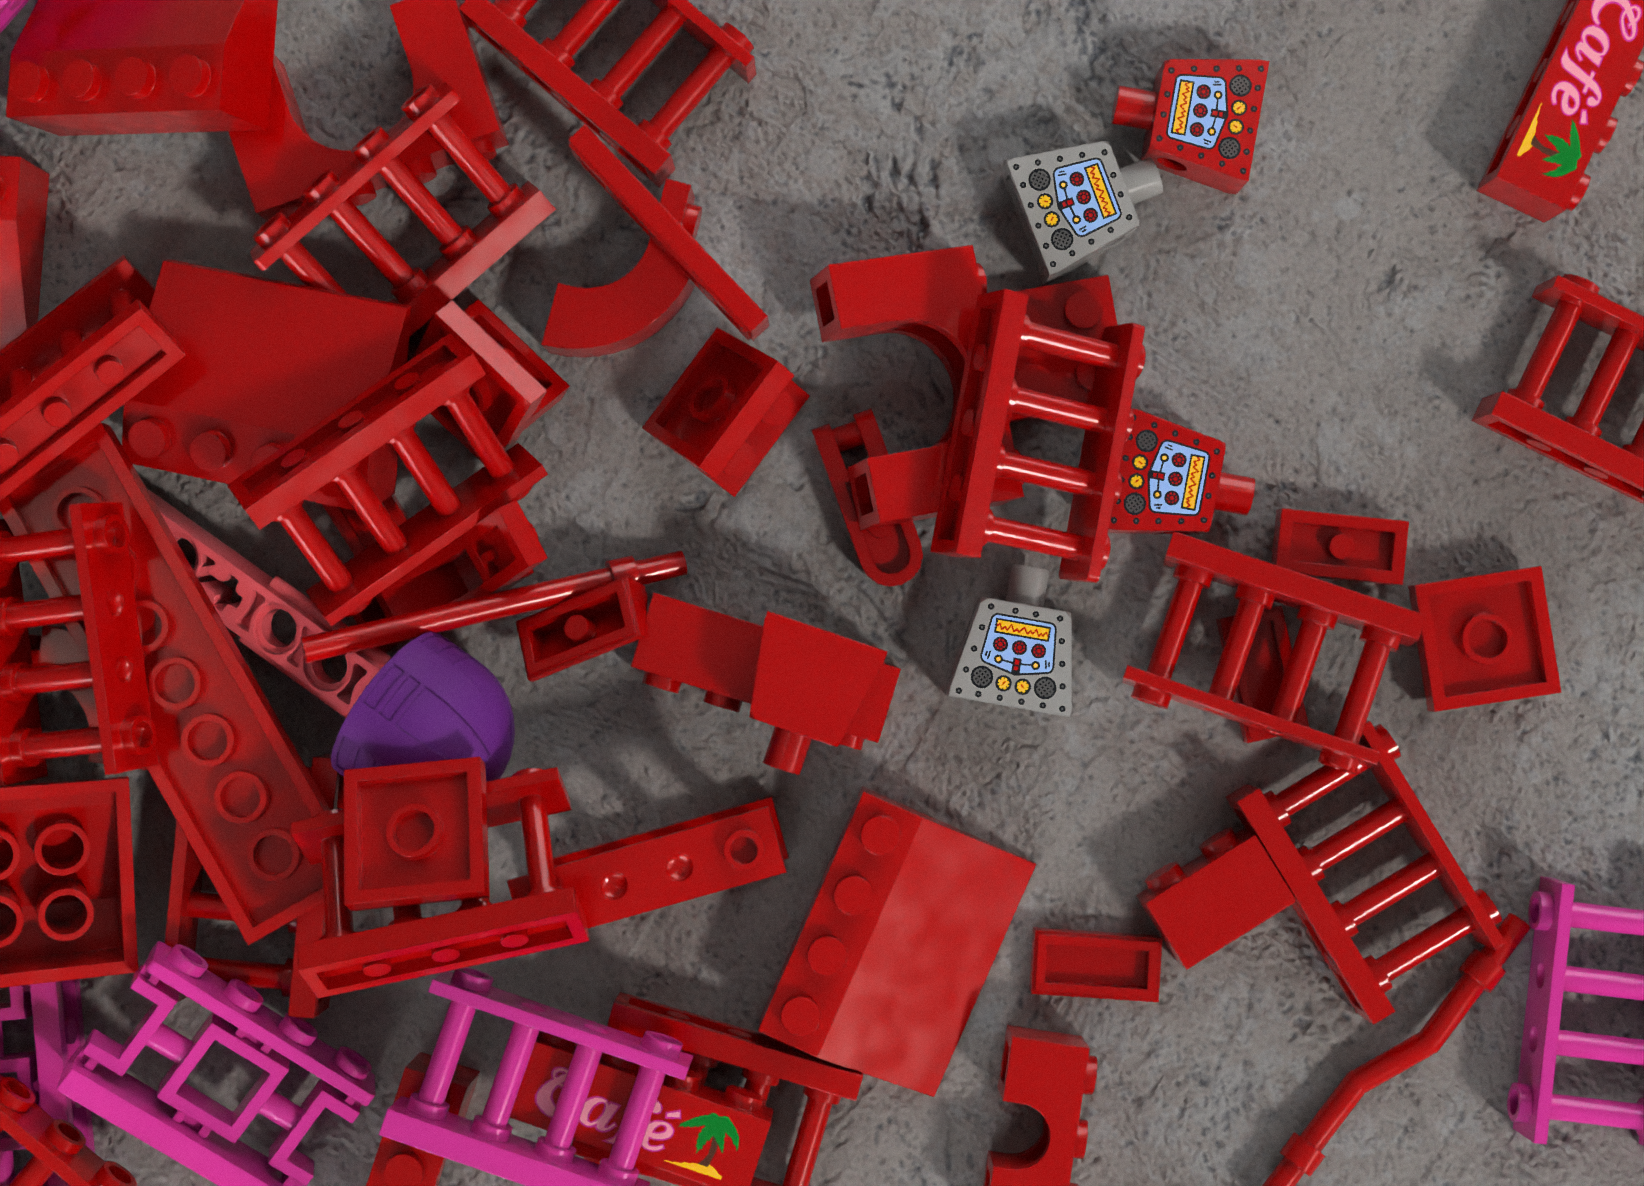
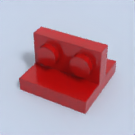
(516, 381)
(727, 410)

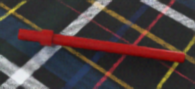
(488, 607)

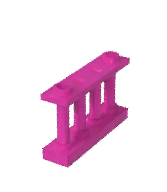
(1531, 1099)
(487, 1139)

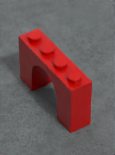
(439, 50)
(934, 302)

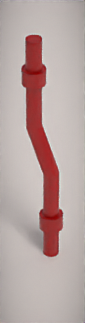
(1480, 973)

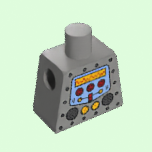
(1076, 203)
(1017, 649)

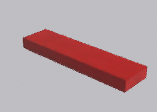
(668, 233)

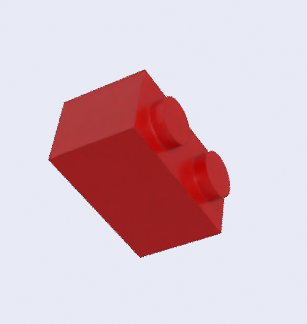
(1214, 896)

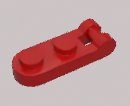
(885, 553)

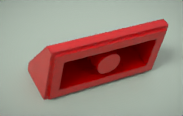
(583, 627)

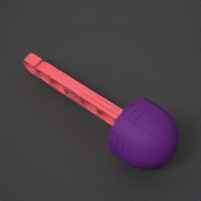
(406, 709)

